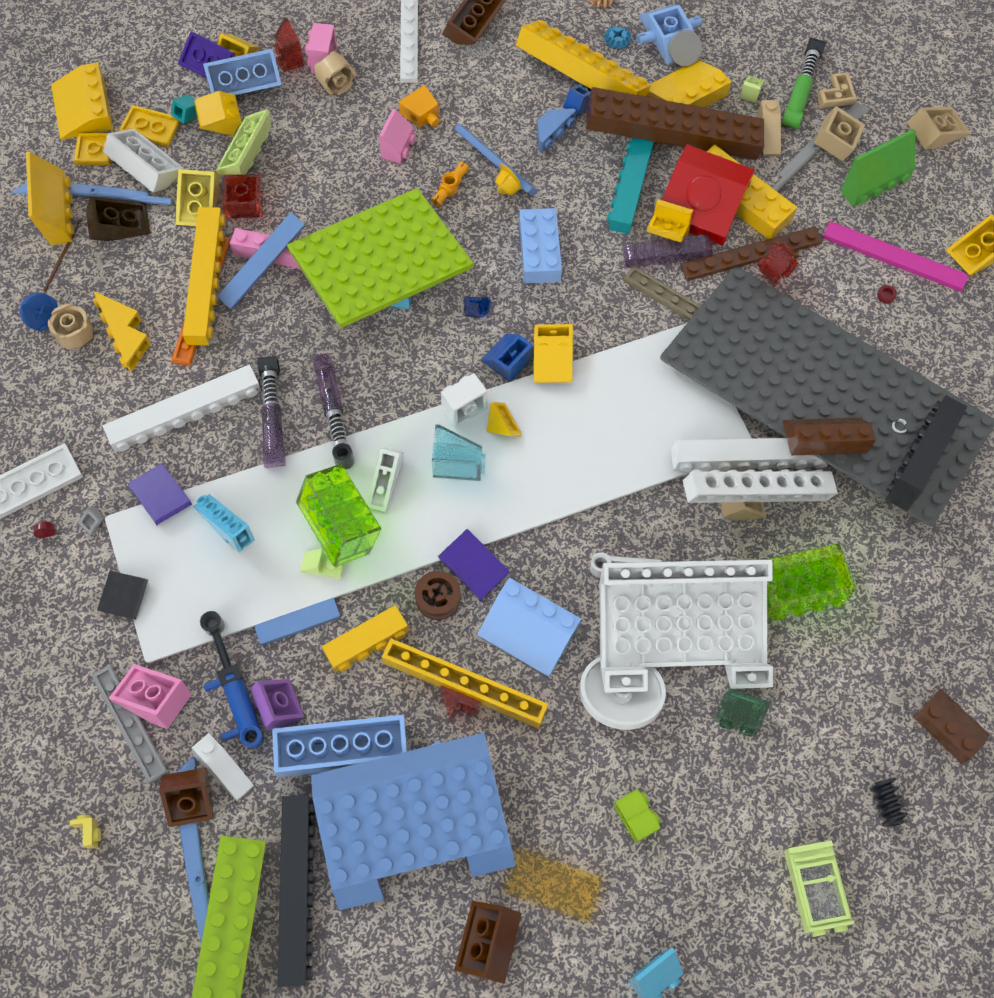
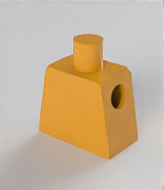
(420, 108)

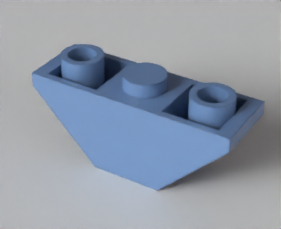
(553, 125)

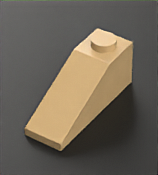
(770, 112)

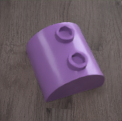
(276, 703)

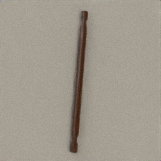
(60, 258)

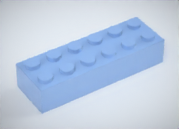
(336, 744)

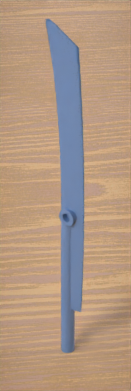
(108, 192)
(194, 864)

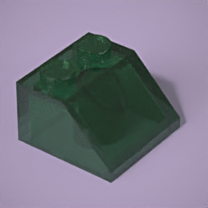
(741, 712)

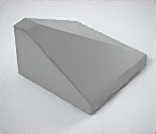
(90, 520)

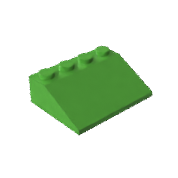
(880, 169)

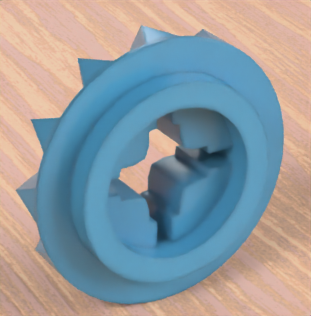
(617, 42)

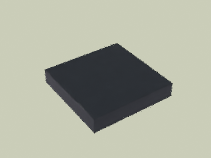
(122, 595)

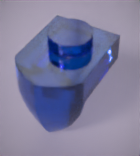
(476, 306)

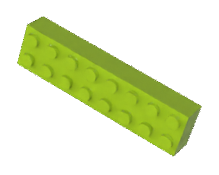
(229, 918)

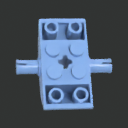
(662, 25)

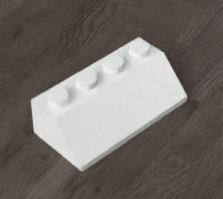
(141, 159)

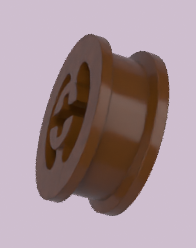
(445, 604)

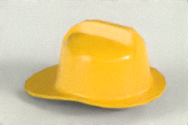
(507, 181)

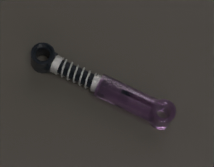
(333, 409)
(273, 450)

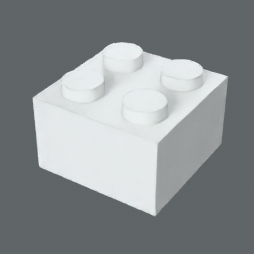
(464, 400)

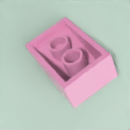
(151, 695)

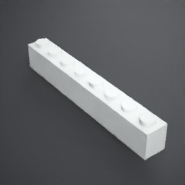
(182, 408)
(738, 454)

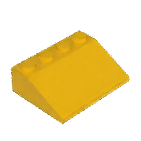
(692, 85)
(82, 102)
(49, 199)

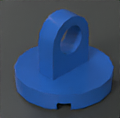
(36, 310)

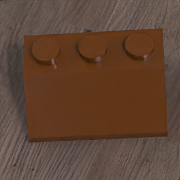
(951, 726)
(488, 941)

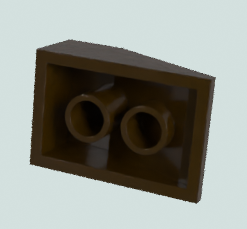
(116, 219)

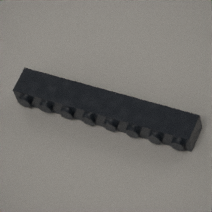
(295, 893)

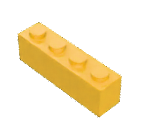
(365, 639)

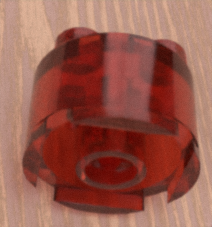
(779, 262)

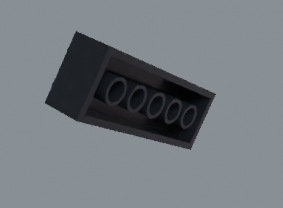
(925, 452)

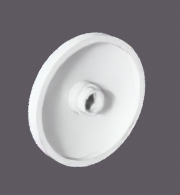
(621, 709)

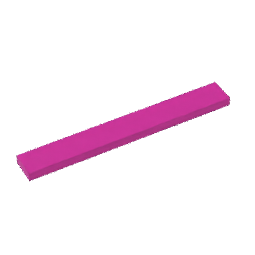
(895, 256)

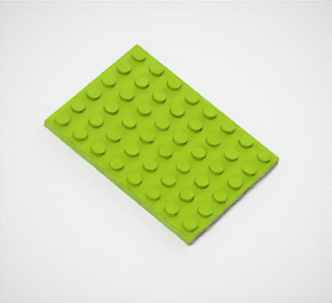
(379, 257)

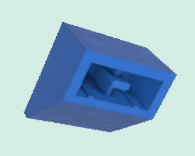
(509, 355)

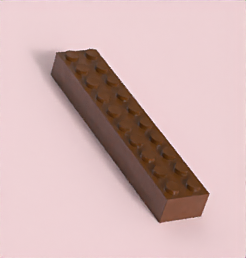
(674, 123)

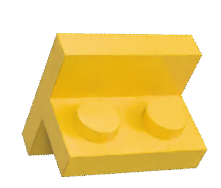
(670, 221)

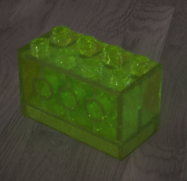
(338, 515)
(808, 582)

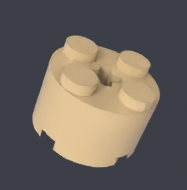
(334, 73)
(70, 326)

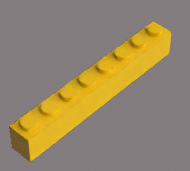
(203, 276)
(442, 673)

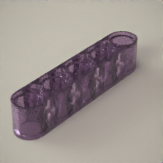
(666, 251)

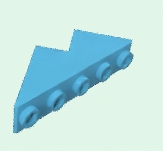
(225, 522)

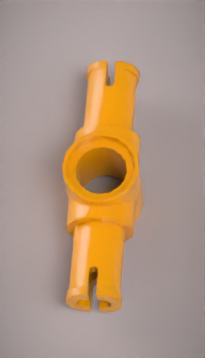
(449, 184)

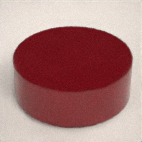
(886, 294)
(44, 529)

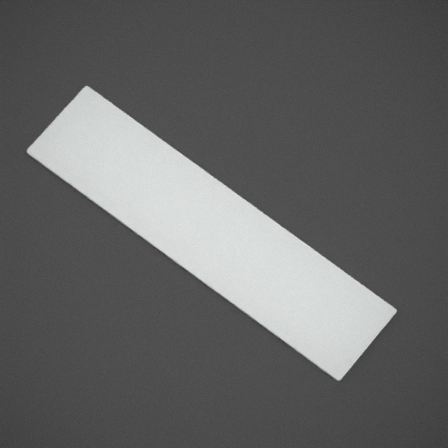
(575, 452)

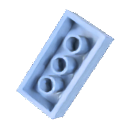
(243, 73)
(540, 245)

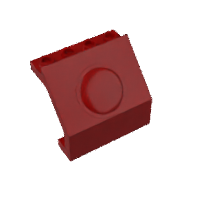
(709, 188)

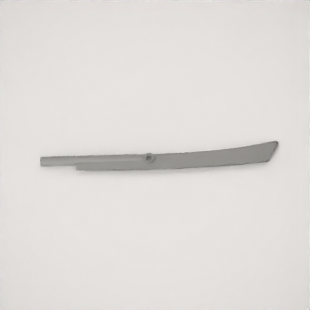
(811, 150)

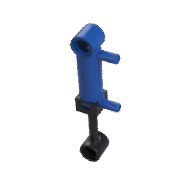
(234, 686)

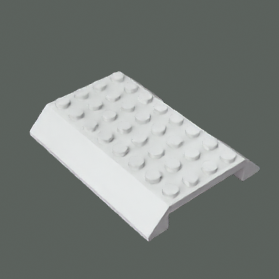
(684, 618)

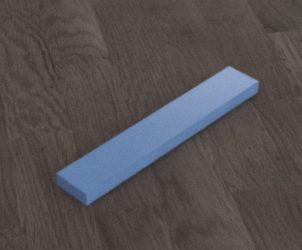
(493, 157)
(261, 261)

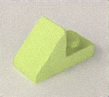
(751, 89)
(318, 563)

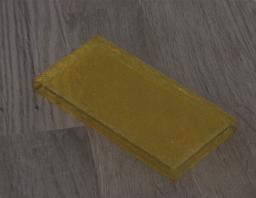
(554, 884)

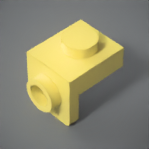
(91, 832)

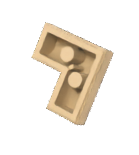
(841, 93)

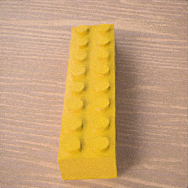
(578, 60)

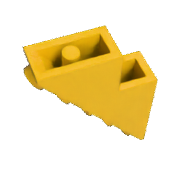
(122, 326)

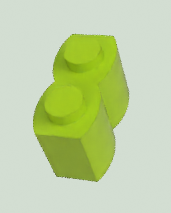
(637, 815)

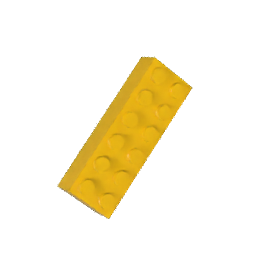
(762, 205)

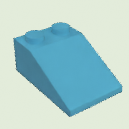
(657, 975)

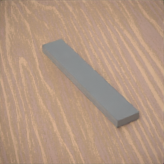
(131, 728)

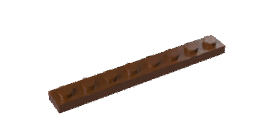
(748, 254)

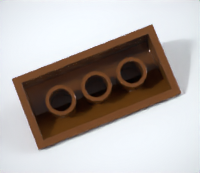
(471, 20)
(829, 436)

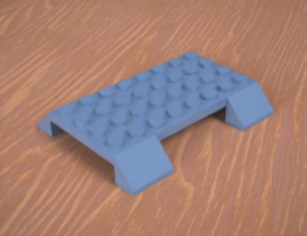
(409, 816)

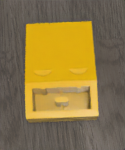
(553, 353)

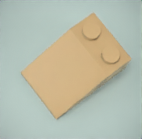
(937, 126)

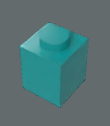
(184, 109)

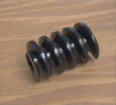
(889, 803)

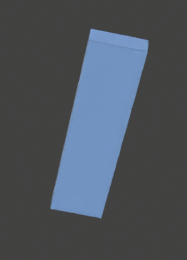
(297, 621)

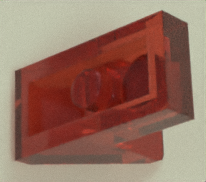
(453, 699)

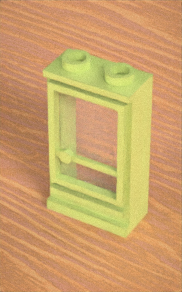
(818, 888)

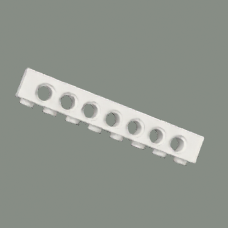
(759, 486)

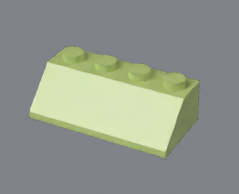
(245, 144)

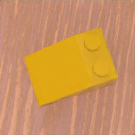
(975, 248)

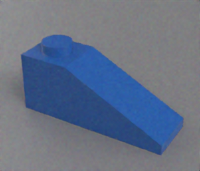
(577, 98)

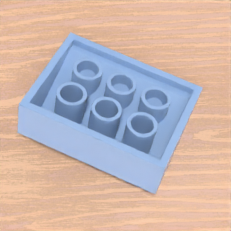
(529, 627)

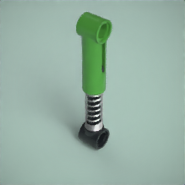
(803, 84)

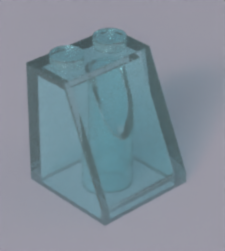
(456, 456)

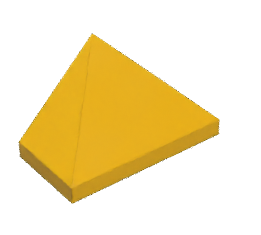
(502, 421)

